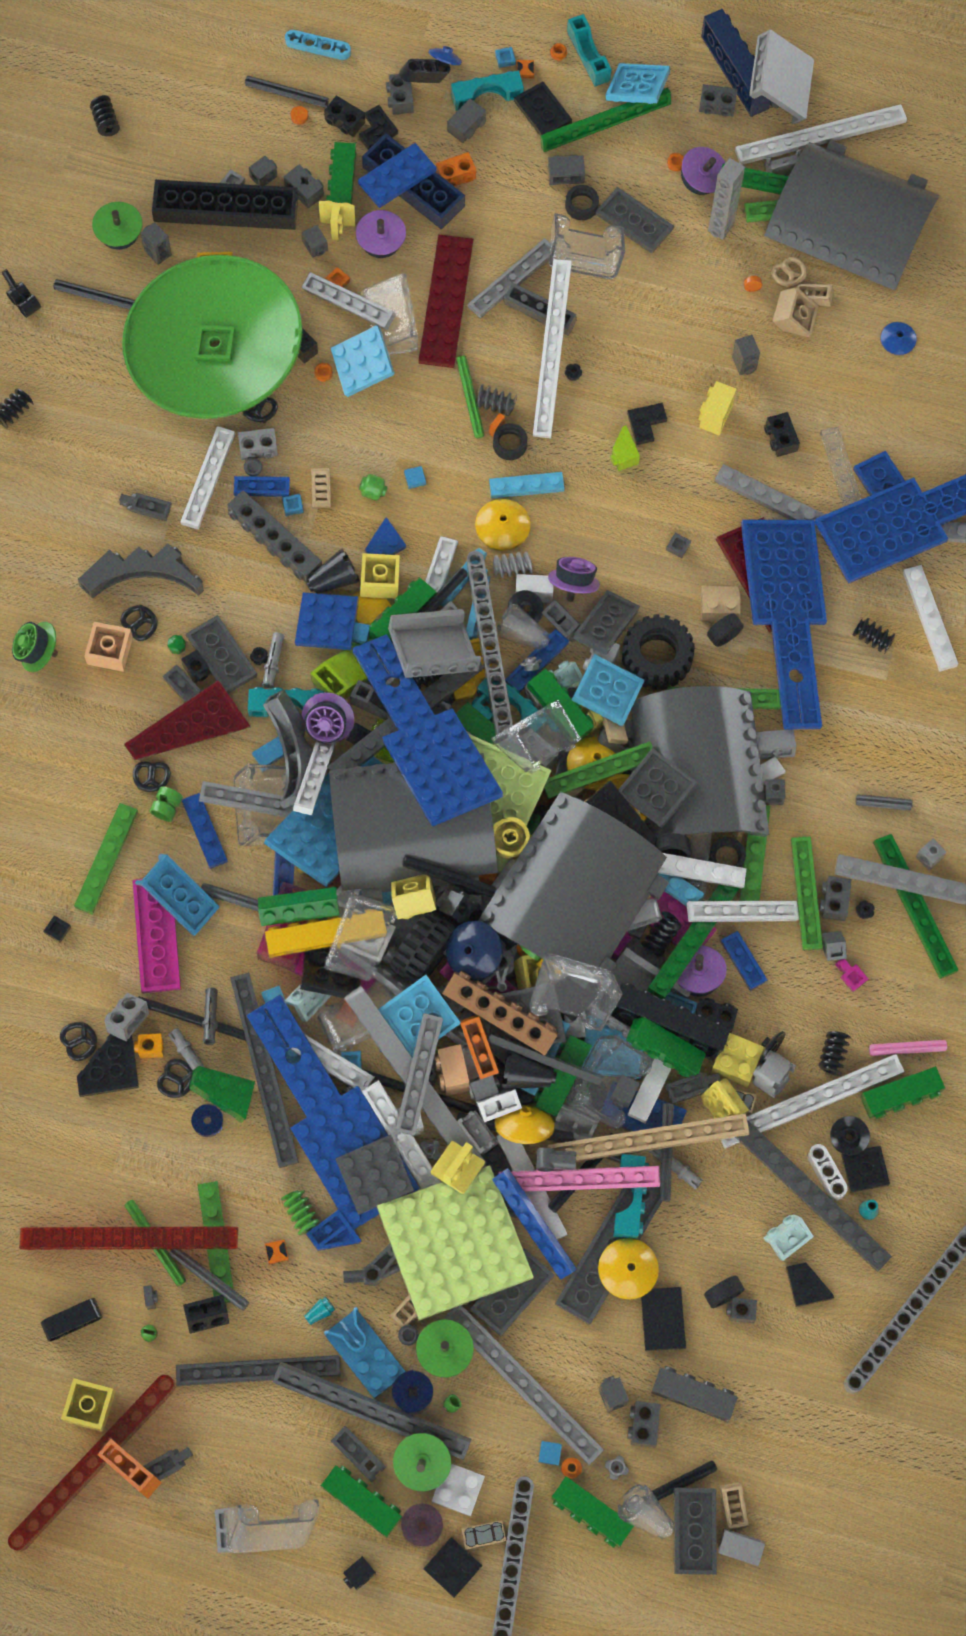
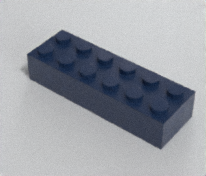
(733, 58)
(431, 197)

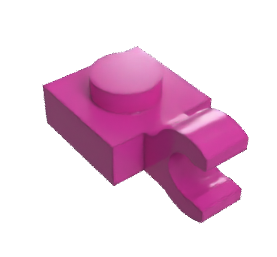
(852, 976)

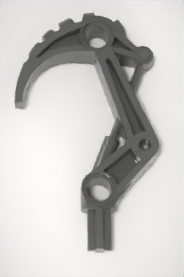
(500, 973)
(382, 1264)

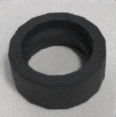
(582, 190)
(510, 429)
(725, 630)
(674, 841)
(729, 842)
(724, 1291)

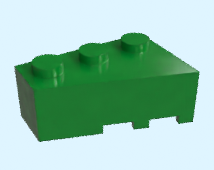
(223, 1090)

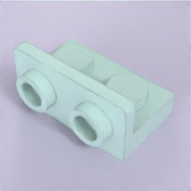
(568, 674)
(306, 1002)
(788, 1236)

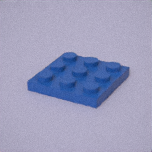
(326, 621)

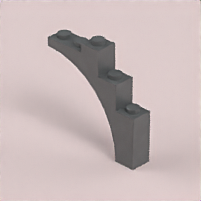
(140, 563)
(295, 748)

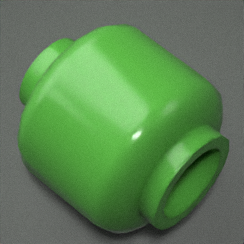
(372, 487)

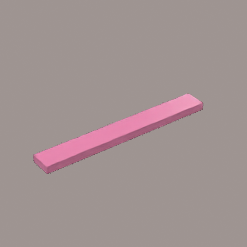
(588, 1178)

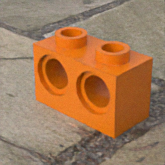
(454, 166)

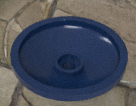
(485, 948)

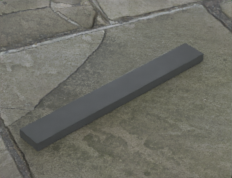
(253, 1370)

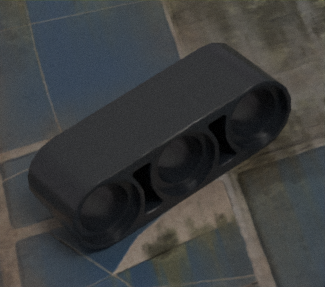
(424, 71)
(71, 1319)

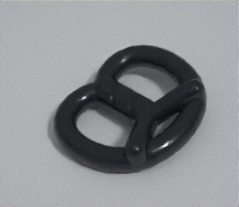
(257, 410)
(140, 621)
(151, 776)
(79, 1040)
(175, 1078)

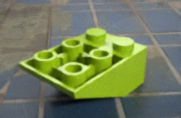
(339, 674)

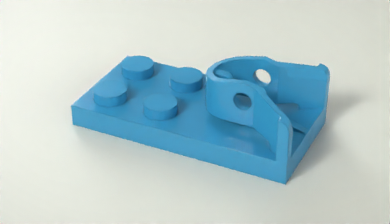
(179, 894)
(364, 1353)

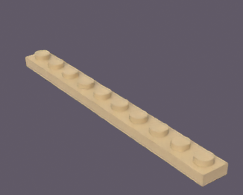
(656, 1138)

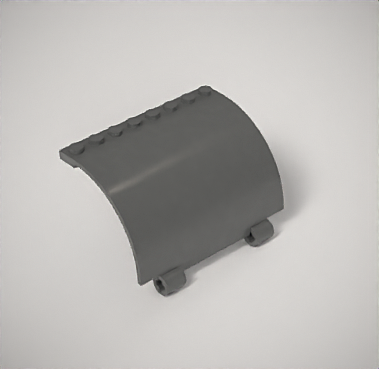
(851, 213)
(714, 741)
(382, 823)
(576, 885)

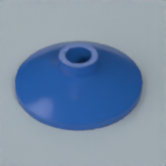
(445, 55)
(895, 344)

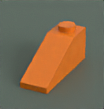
(129, 1468)

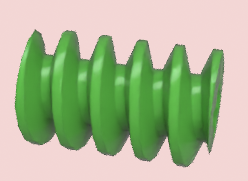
(300, 1211)

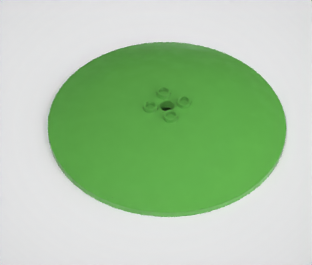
(205, 302)

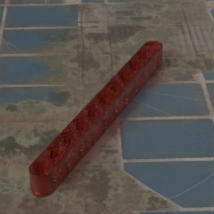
(128, 1238)
(82, 1466)

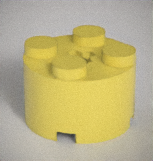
(520, 833)

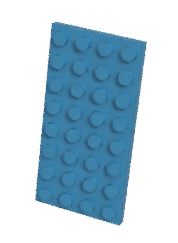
(311, 839)

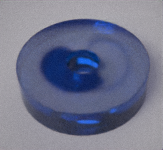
(213, 1127)

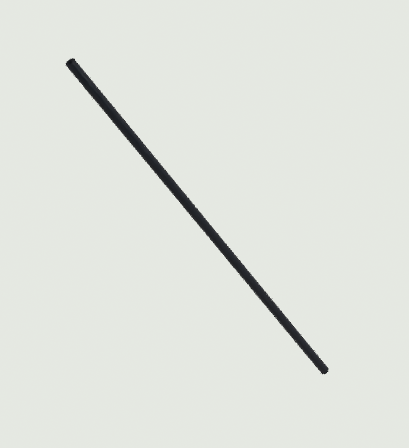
(239, 1033)

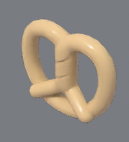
(785, 267)

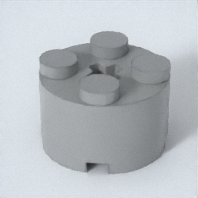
(773, 1074)

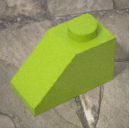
(624, 451)

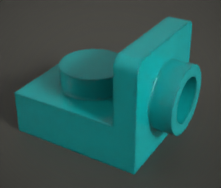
(478, 704)

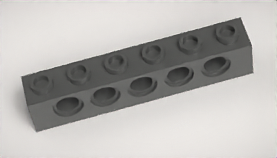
(244, 503)

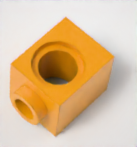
(157, 1050)

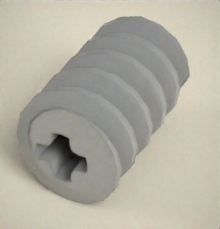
(512, 564)

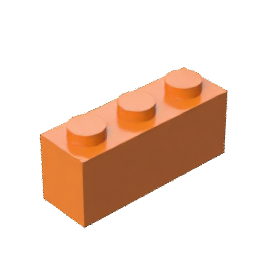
(479, 1046)

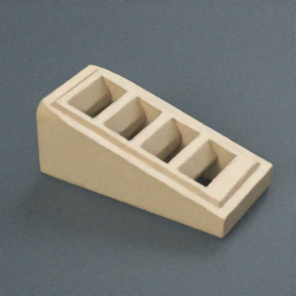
(819, 288)
(321, 475)
(398, 1318)
(726, 1506)

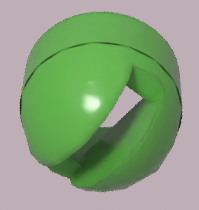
(148, 1337)
(452, 1403)

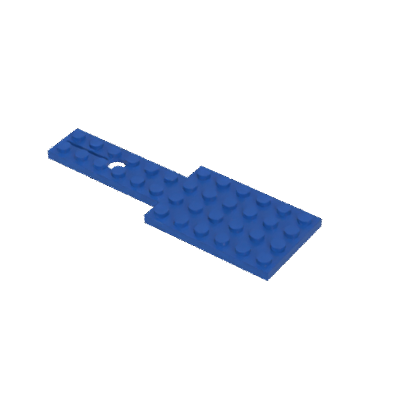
(891, 525)
(790, 598)
(427, 748)
(332, 1121)

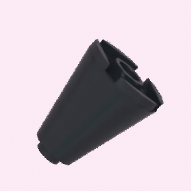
(333, 574)
(526, 1073)

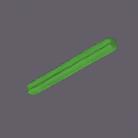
(470, 396)
(162, 1254)

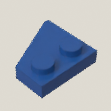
(385, 540)
(333, 1233)

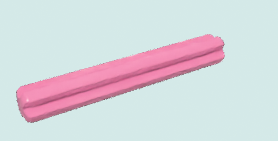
(907, 1047)

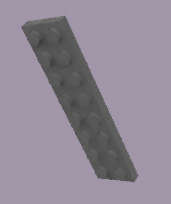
(584, 1290)

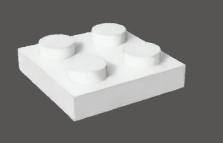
(459, 1490)

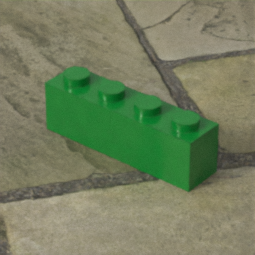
(342, 172)
(410, 602)
(547, 690)
(476, 723)
(298, 906)
(665, 1046)
(903, 1092)
(553, 1097)
(361, 1501)
(592, 1512)

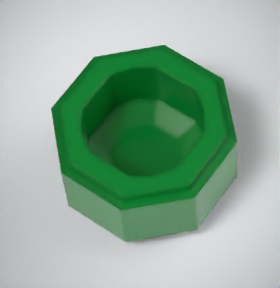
(176, 644)

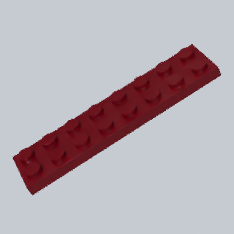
(446, 301)

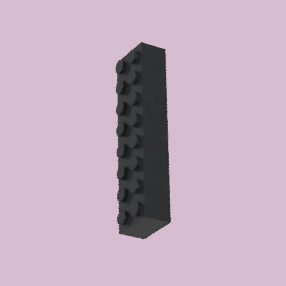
(225, 204)

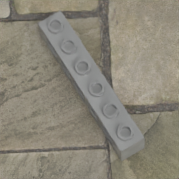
(726, 198)

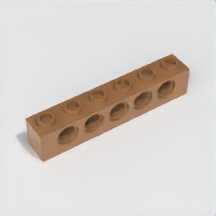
(454, 991)

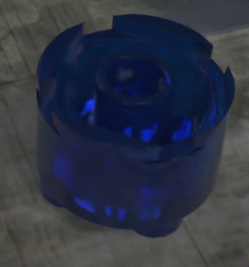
(413, 1404)

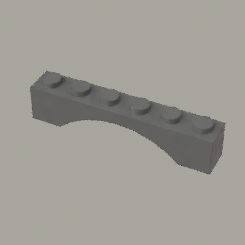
(367, 699)

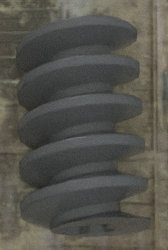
(496, 401)

